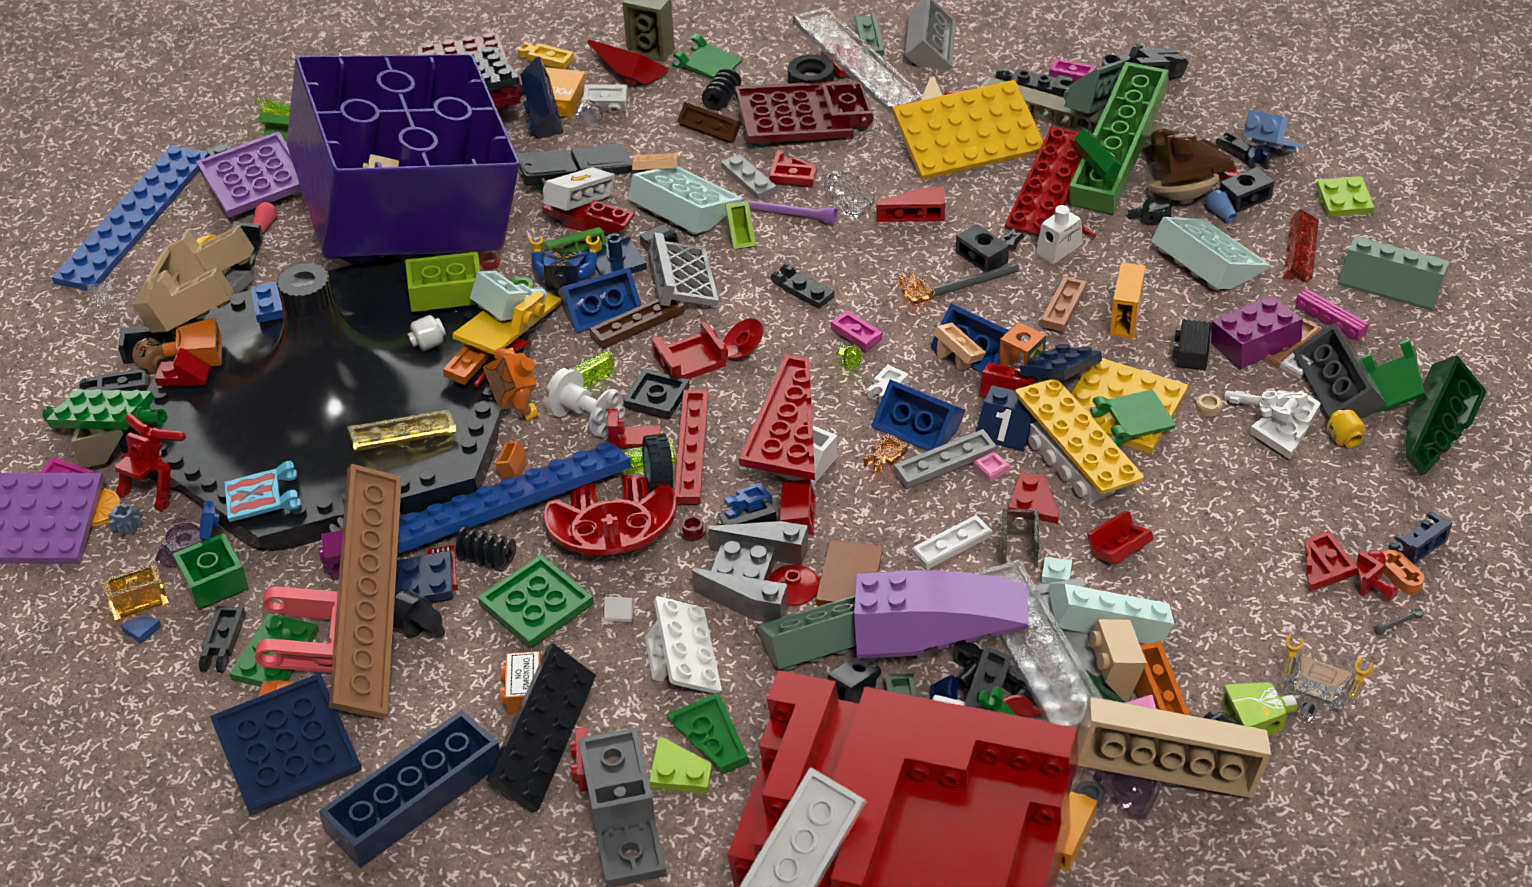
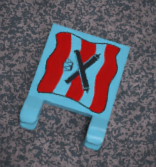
(260, 493)

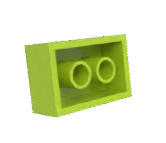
(441, 281)

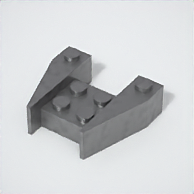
(745, 564)

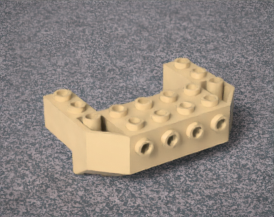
(190, 279)

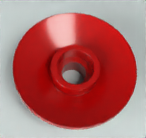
(743, 338)
(800, 581)

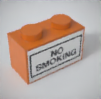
(517, 677)

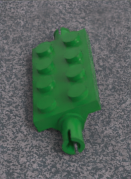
(103, 410)

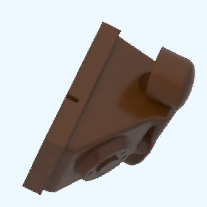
(1185, 156)

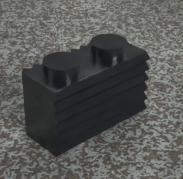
(1193, 344)

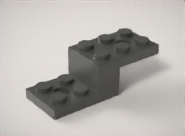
(622, 807)

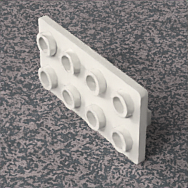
(682, 646)

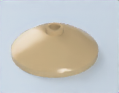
(1185, 189)

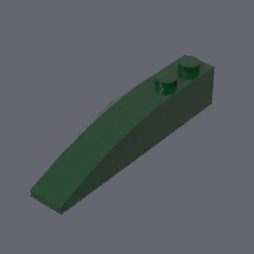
(1444, 412)

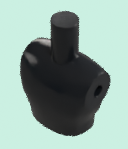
(1152, 210)

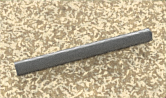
(975, 279)

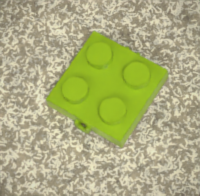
(1344, 196)

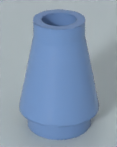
(1221, 205)

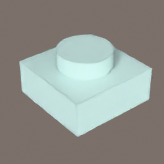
(1056, 570)

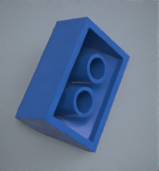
(599, 299)
(978, 329)
(917, 416)

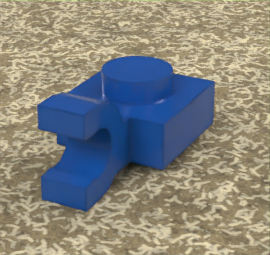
(748, 498)

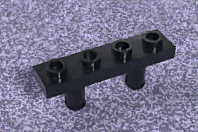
(968, 656)

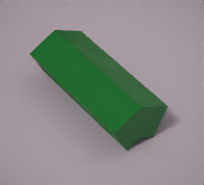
(1096, 155)

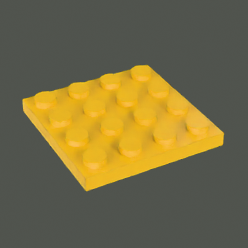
(1116, 380)

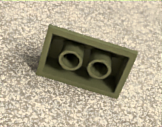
(649, 28)

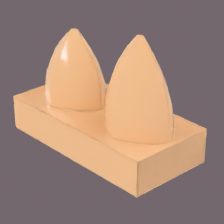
(954, 340)

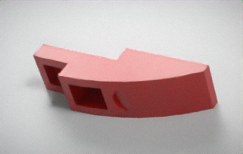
(595, 215)

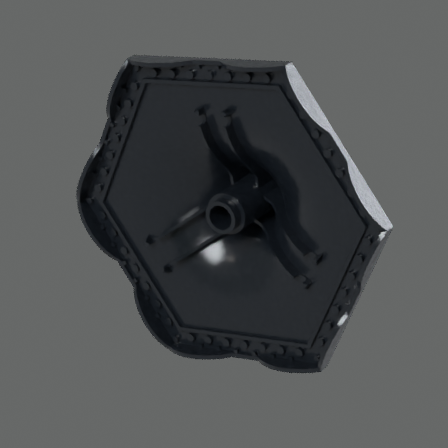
(307, 377)

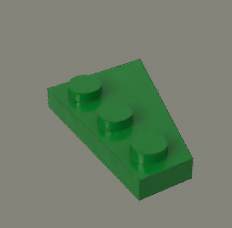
(711, 732)

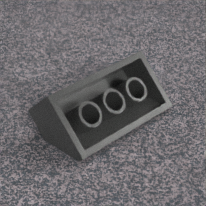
(1339, 374)

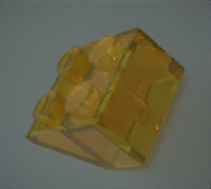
(135, 591)

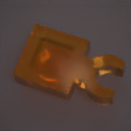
(915, 289)
(887, 450)

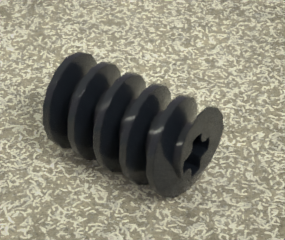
(721, 89)
(485, 550)

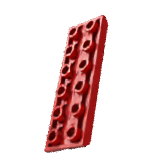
(1047, 182)

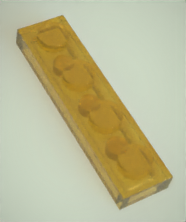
(401, 430)

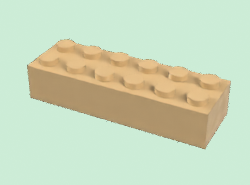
(1172, 747)

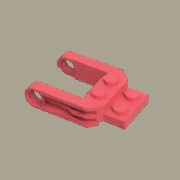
(299, 654)

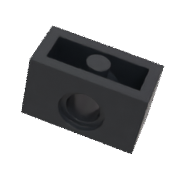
(1248, 189)
(982, 248)

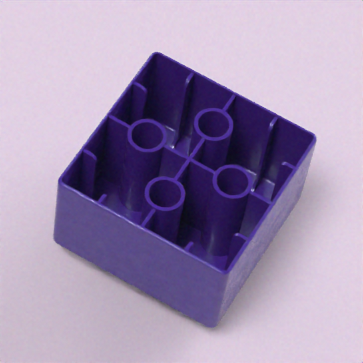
(417, 109)

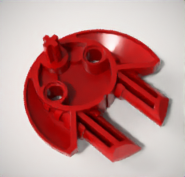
(614, 524)

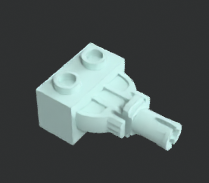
(499, 294)

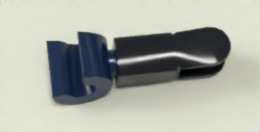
(1245, 151)

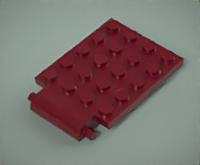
(803, 111)

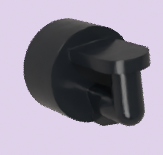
(416, 614)

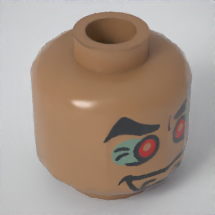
(148, 354)

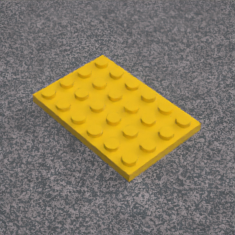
(967, 129)

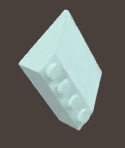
(681, 198)
(1207, 252)

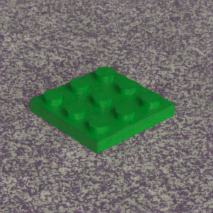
(535, 600)

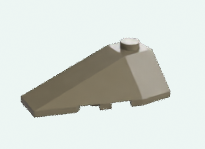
(94, 446)

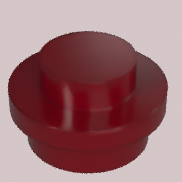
(692, 528)

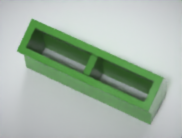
(573, 238)

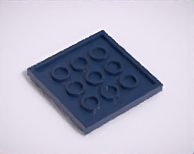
(285, 743)

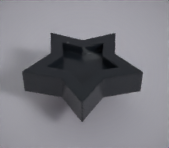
(1012, 238)

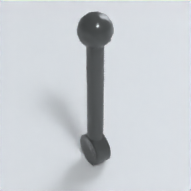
(1416, 613)

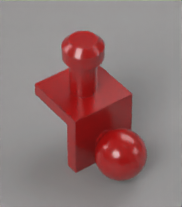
(1370, 572)

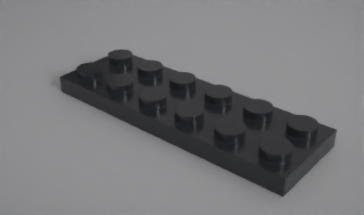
(541, 728)

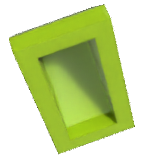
(739, 225)

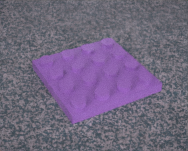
(250, 174)
(46, 516)

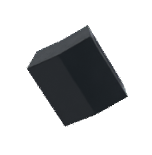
(646, 237)

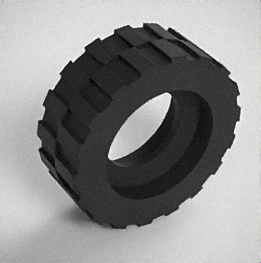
(810, 63)

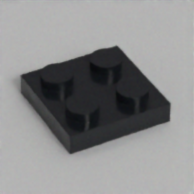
(656, 393)

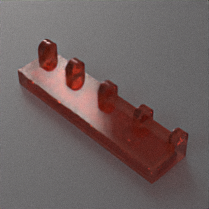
(1302, 247)

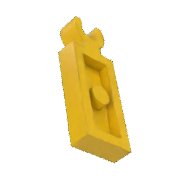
(549, 55)

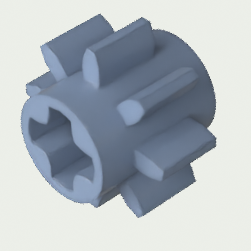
(125, 519)

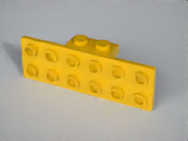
(490, 334)
(1079, 436)

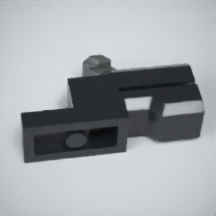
(1160, 58)

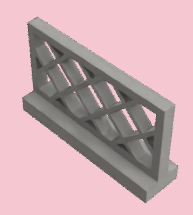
(665, 272)

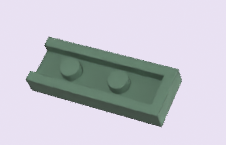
(869, 32)

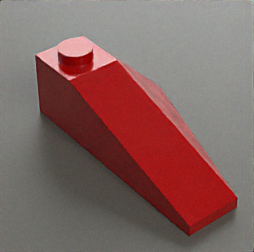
(629, 64)

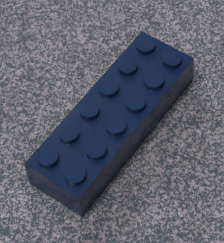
(410, 788)

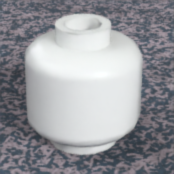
(426, 333)

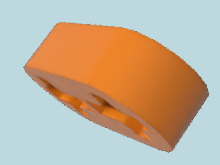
(1403, 570)

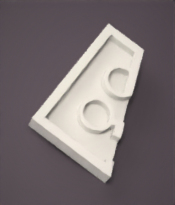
(1286, 436)

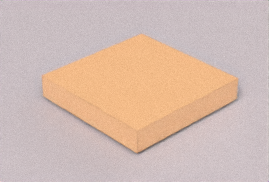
(655, 161)

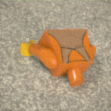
(512, 381)

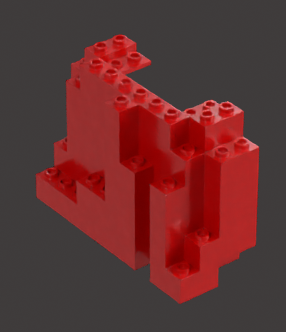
(945, 785)

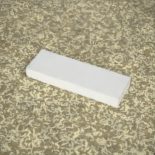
(951, 542)

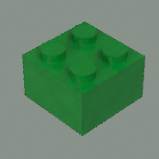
(211, 571)

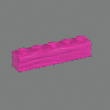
(1331, 313)

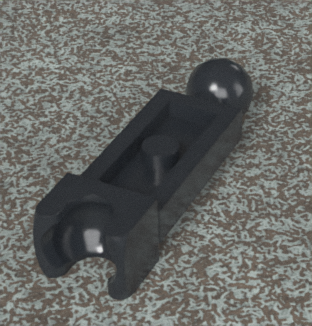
(1036, 81)

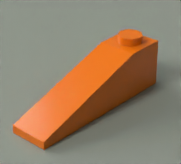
(1160, 681)

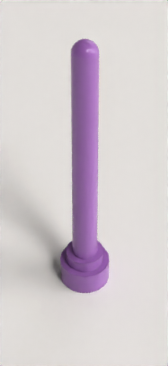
(827, 215)

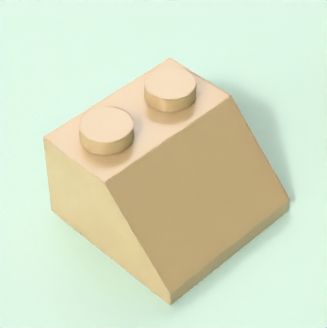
(1118, 655)

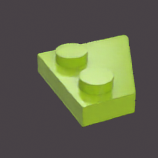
(679, 769)

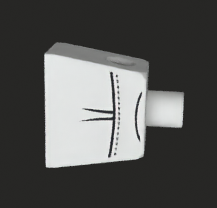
(1059, 235)

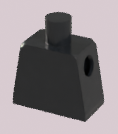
(853, 678)

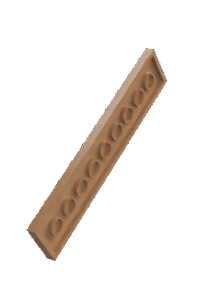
(366, 593)

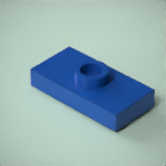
(208, 520)

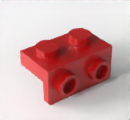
(1118, 538)

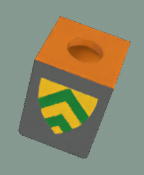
(1011, 344)

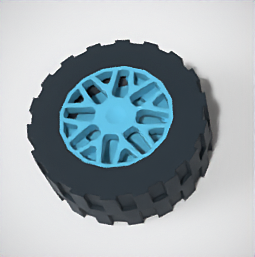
(657, 460)

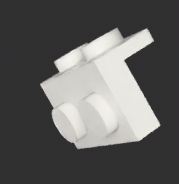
(609, 97)

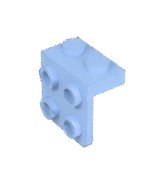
(1268, 128)

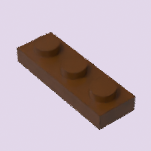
(709, 122)

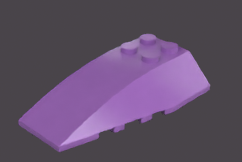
(931, 608)

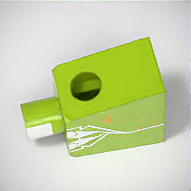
(1258, 706)

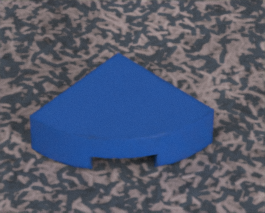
(141, 628)

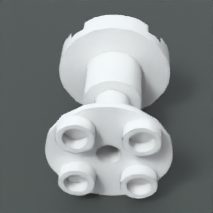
(568, 395)

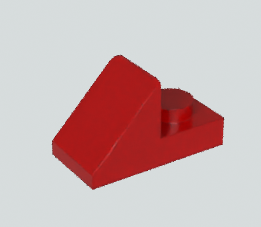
(184, 370)

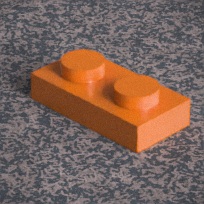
(465, 364)

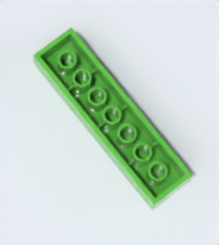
(1123, 133)

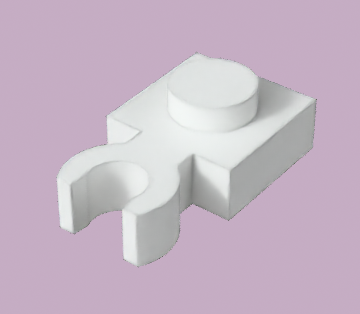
(882, 379)

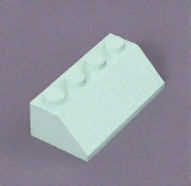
(1081, 607)

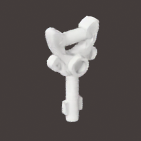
(1271, 403)

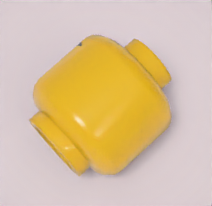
(1346, 428)

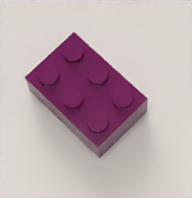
(1256, 331)

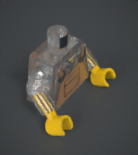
(1320, 686)

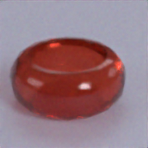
(492, 265)

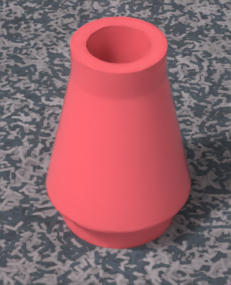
(264, 215)

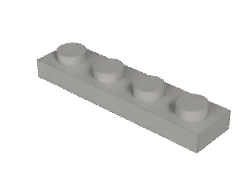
(944, 458)

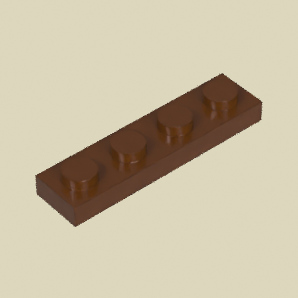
(634, 321)

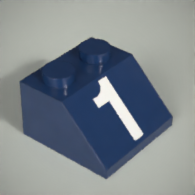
(1005, 419)

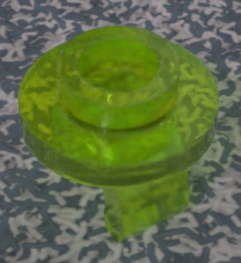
(851, 356)

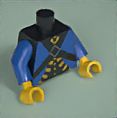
(564, 267)

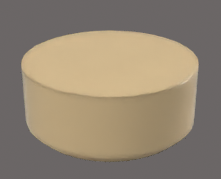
(1209, 404)

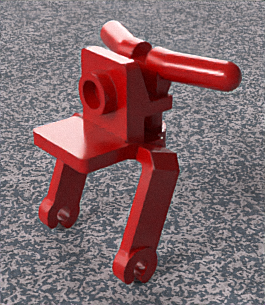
(144, 457)

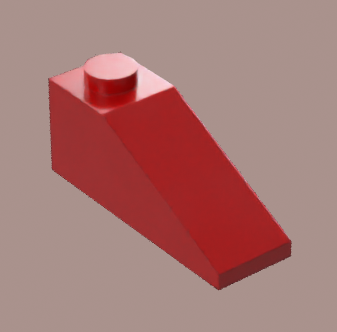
(917, 205)

